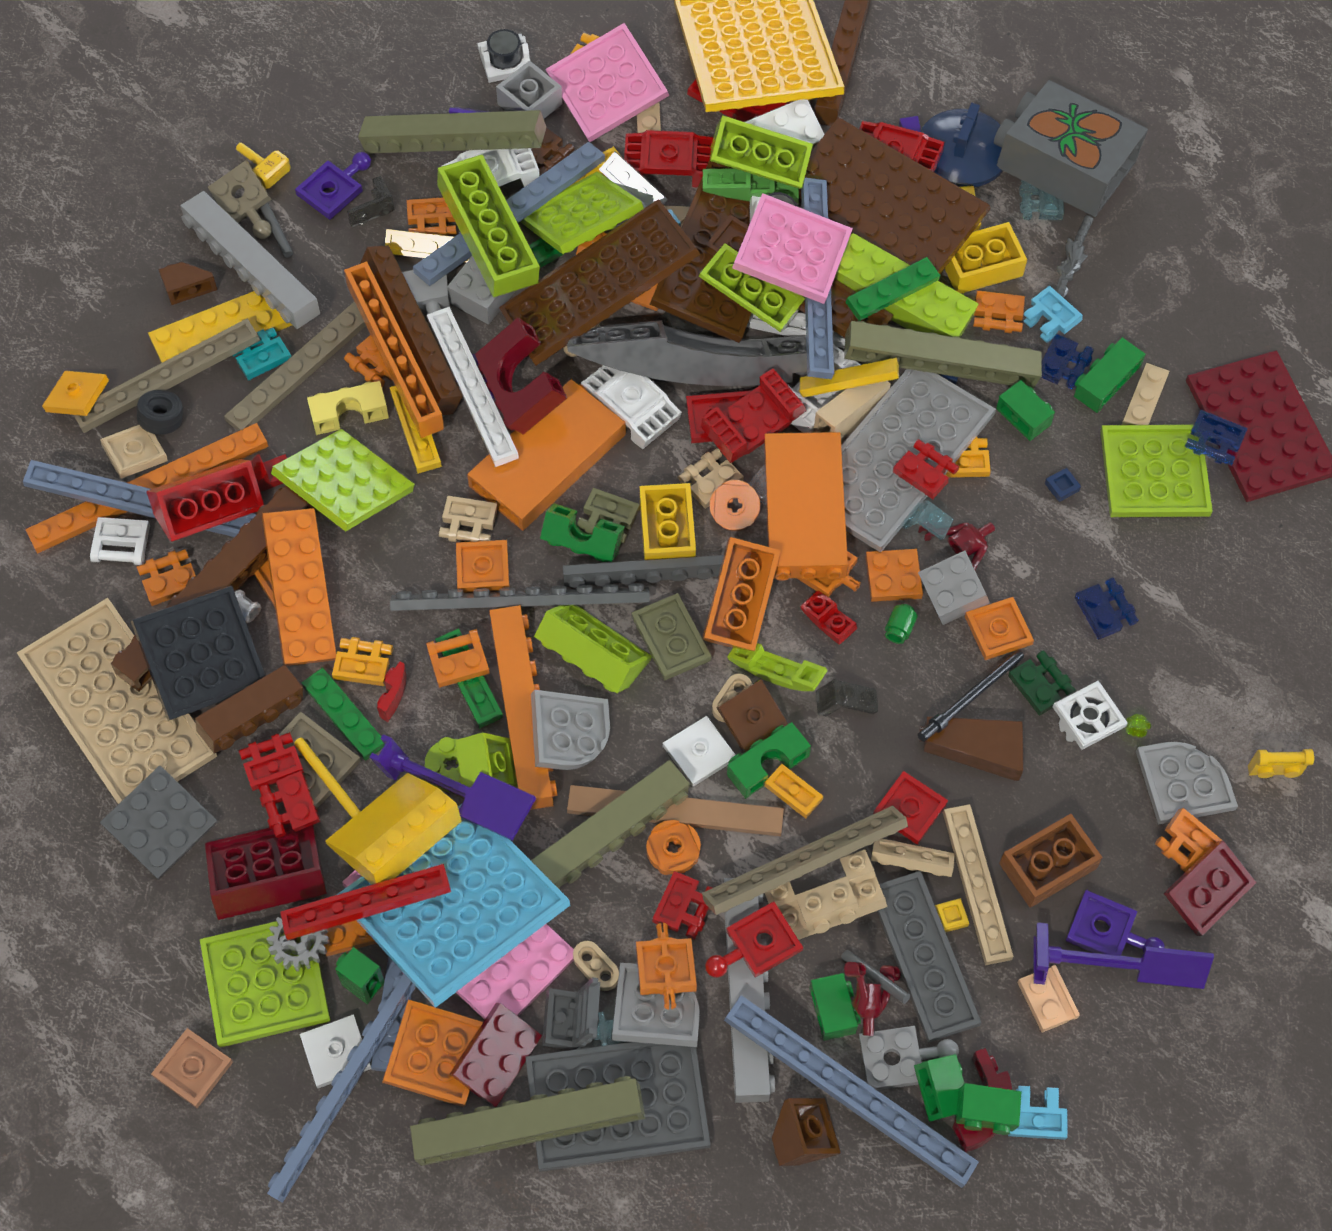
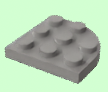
(568, 729)
(1186, 779)
(646, 1020)

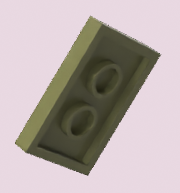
(671, 636)

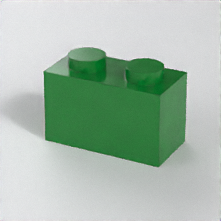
(1025, 410)
(359, 975)
(834, 1007)
(939, 1085)
(988, 1108)

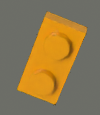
(793, 791)

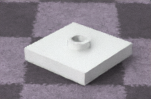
(699, 751)
(329, 1048)

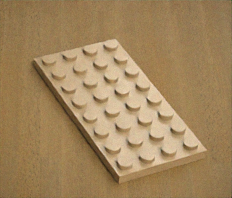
(111, 722)

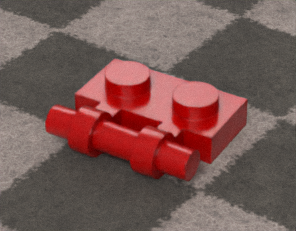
(923, 475)
(273, 766)
(297, 802)
(675, 904)

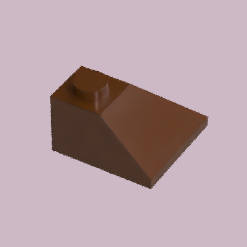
(804, 1132)

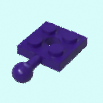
(332, 177)
(1119, 920)

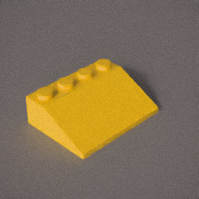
(395, 829)

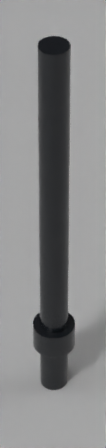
(940, 721)

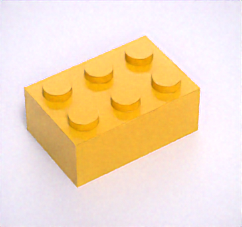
(987, 259)
(667, 521)

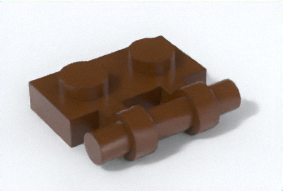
(550, 146)

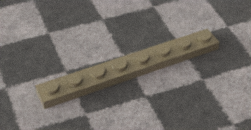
(296, 369)
(169, 373)
(804, 860)

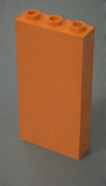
(549, 457)
(806, 504)

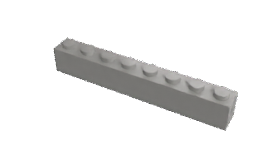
(250, 260)
(750, 1060)

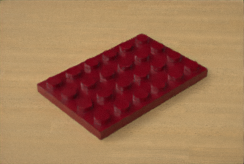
(1281, 438)

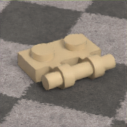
(705, 486)
(468, 513)

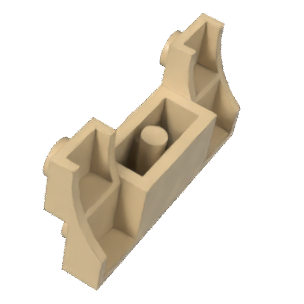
(833, 902)

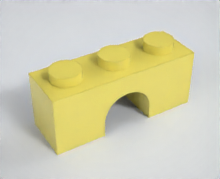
(328, 407)

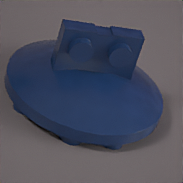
(969, 146)

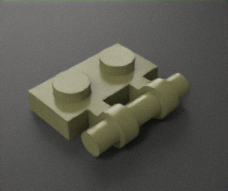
(610, 508)

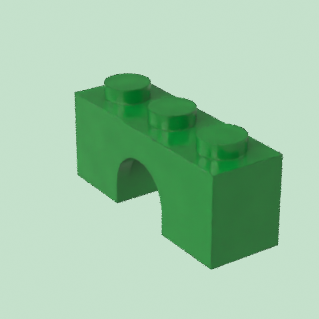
(561, 530)
(784, 745)

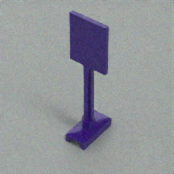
(486, 803)
(1156, 966)

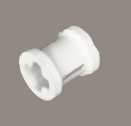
(249, 609)

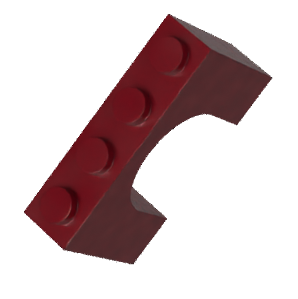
(498, 362)

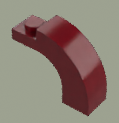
(986, 1069)

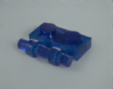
(1058, 358)
(1217, 431)
(1099, 612)

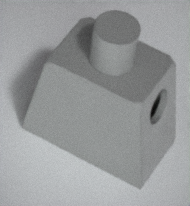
(428, 297)

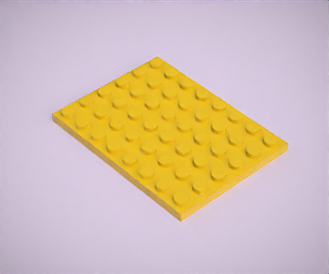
(757, 52)

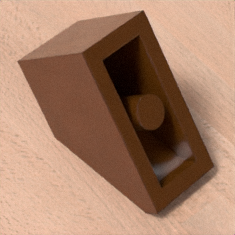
(186, 282)

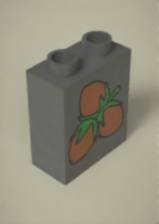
(1069, 146)

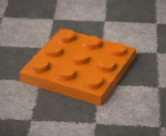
(428, 1050)

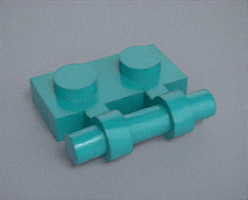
(264, 357)

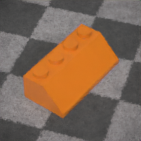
(741, 594)

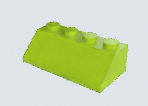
(760, 152)
(763, 299)
(592, 646)

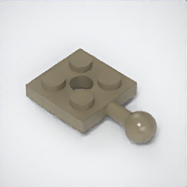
(252, 199)

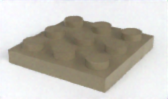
(331, 752)

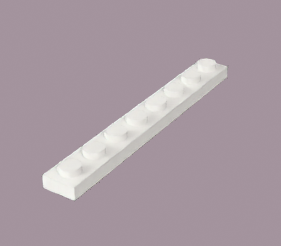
(472, 387)

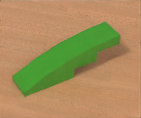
(743, 185)

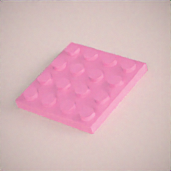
(607, 82)
(792, 248)

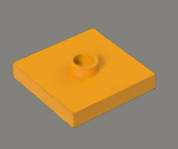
(75, 393)

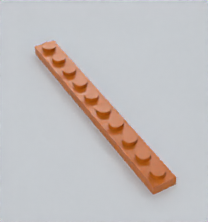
(85, 515)

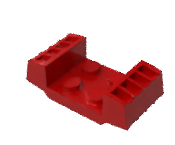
(907, 142)
(668, 153)
(760, 412)

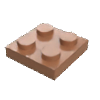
(192, 1068)

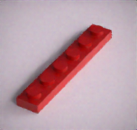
(365, 902)

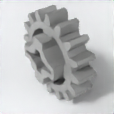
(282, 947)

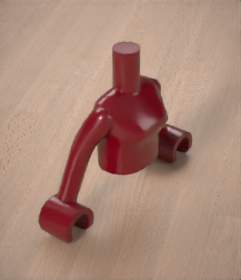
(966, 538)
(868, 998)

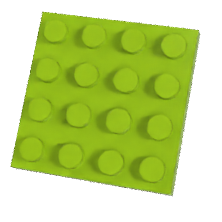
(582, 212)
(1154, 472)
(343, 479)
(255, 994)

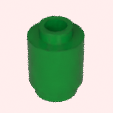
(900, 623)

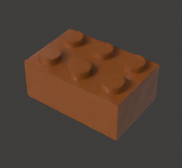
(1050, 860)

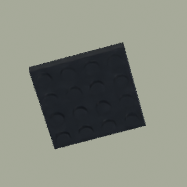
(198, 652)

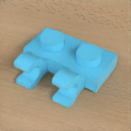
(1056, 309)
(1041, 1122)

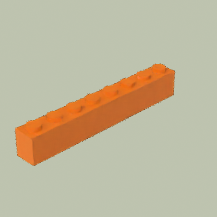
(394, 350)
(517, 685)

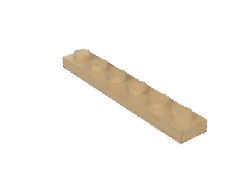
(978, 885)

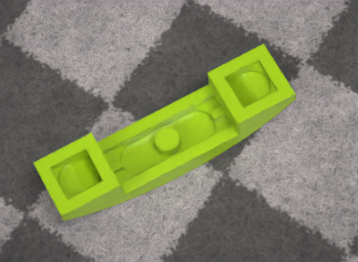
(778, 669)

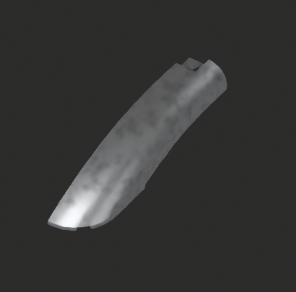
(689, 357)

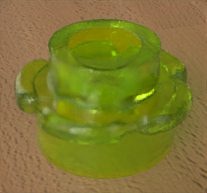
(1137, 725)

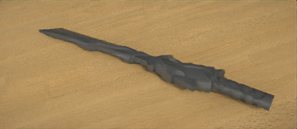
(1074, 259)

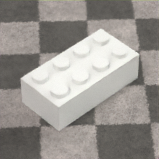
(792, 120)

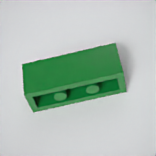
(1108, 374)

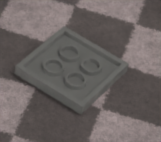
(158, 822)

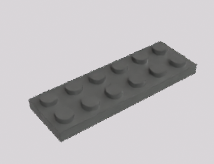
(926, 958)

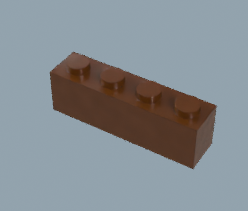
(249, 709)

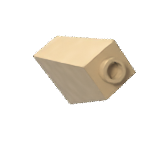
(849, 409)

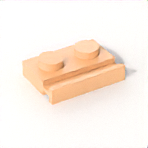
(1049, 1002)

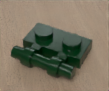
(1035, 686)

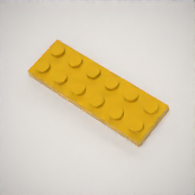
(199, 327)

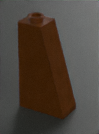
(982, 744)

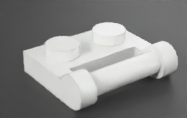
(120, 533)

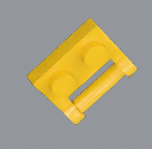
(1289, 764)

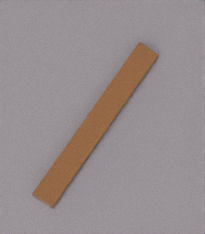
(691, 812)

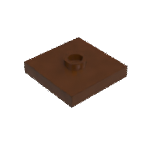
(751, 715)

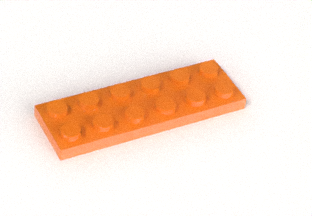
(299, 587)

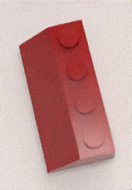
(206, 499)

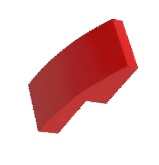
(828, 618)
(395, 685)

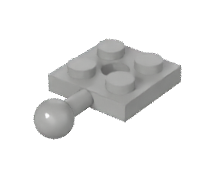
(905, 1044)

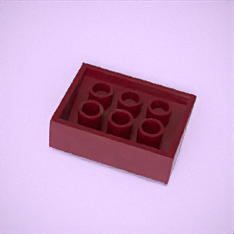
(263, 871)

